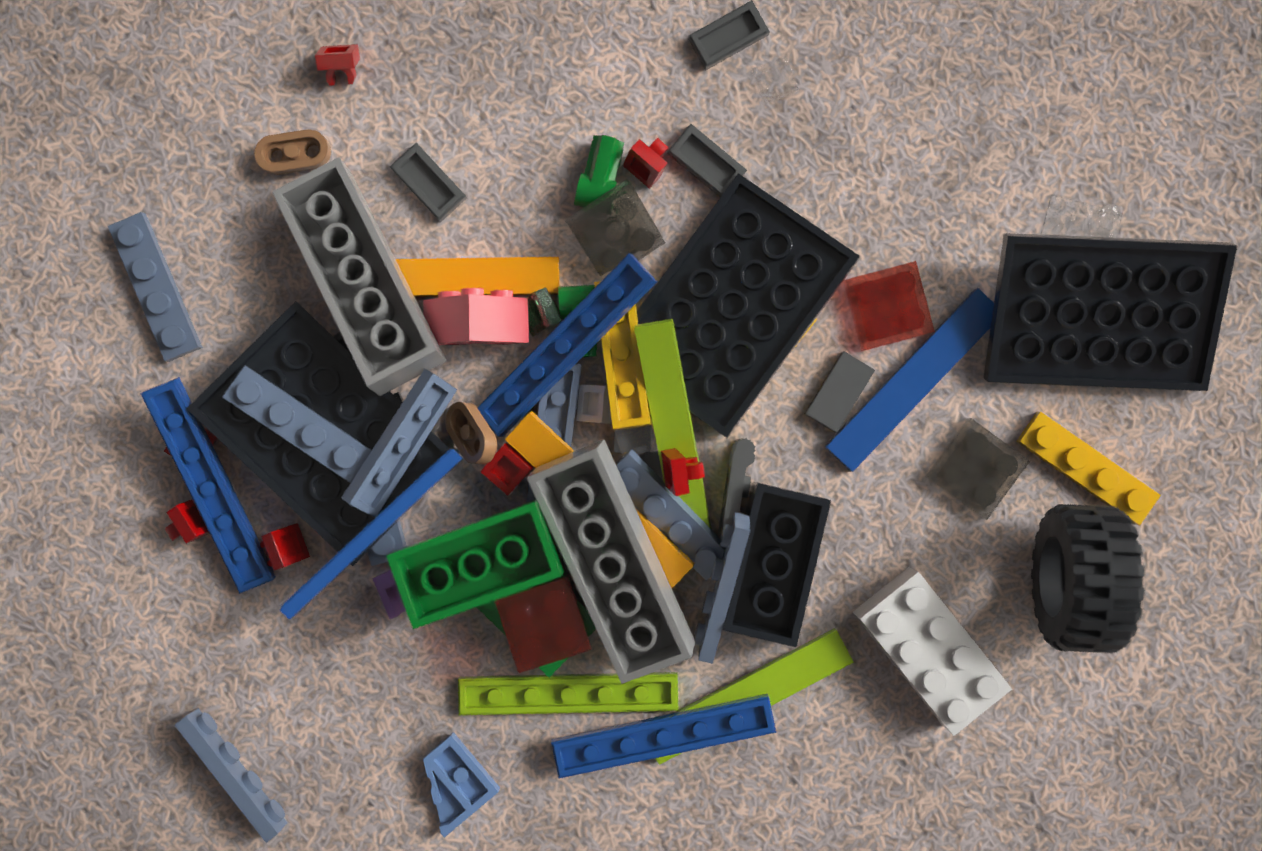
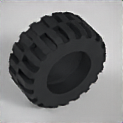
(1087, 578)

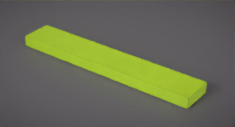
(669, 401)
(783, 675)
(566, 694)

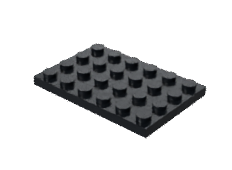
(744, 298)
(1108, 311)
(322, 375)

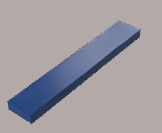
(566, 344)
(912, 381)
(208, 485)
(370, 533)
(663, 735)

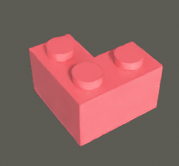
(477, 317)

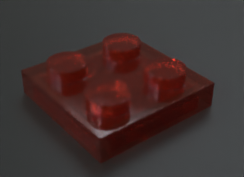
(888, 306)
(543, 624)

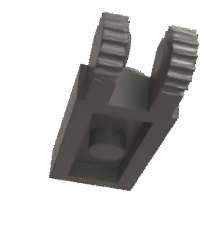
(736, 484)

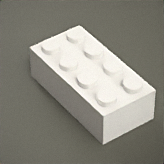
(932, 650)

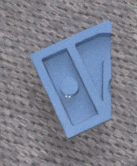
(457, 782)

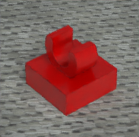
(338, 58)
(646, 161)
(507, 468)
(679, 470)
(186, 522)
(285, 546)

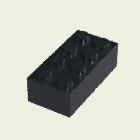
(777, 564)

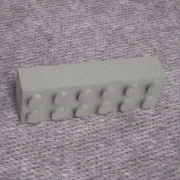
(359, 277)
(612, 561)

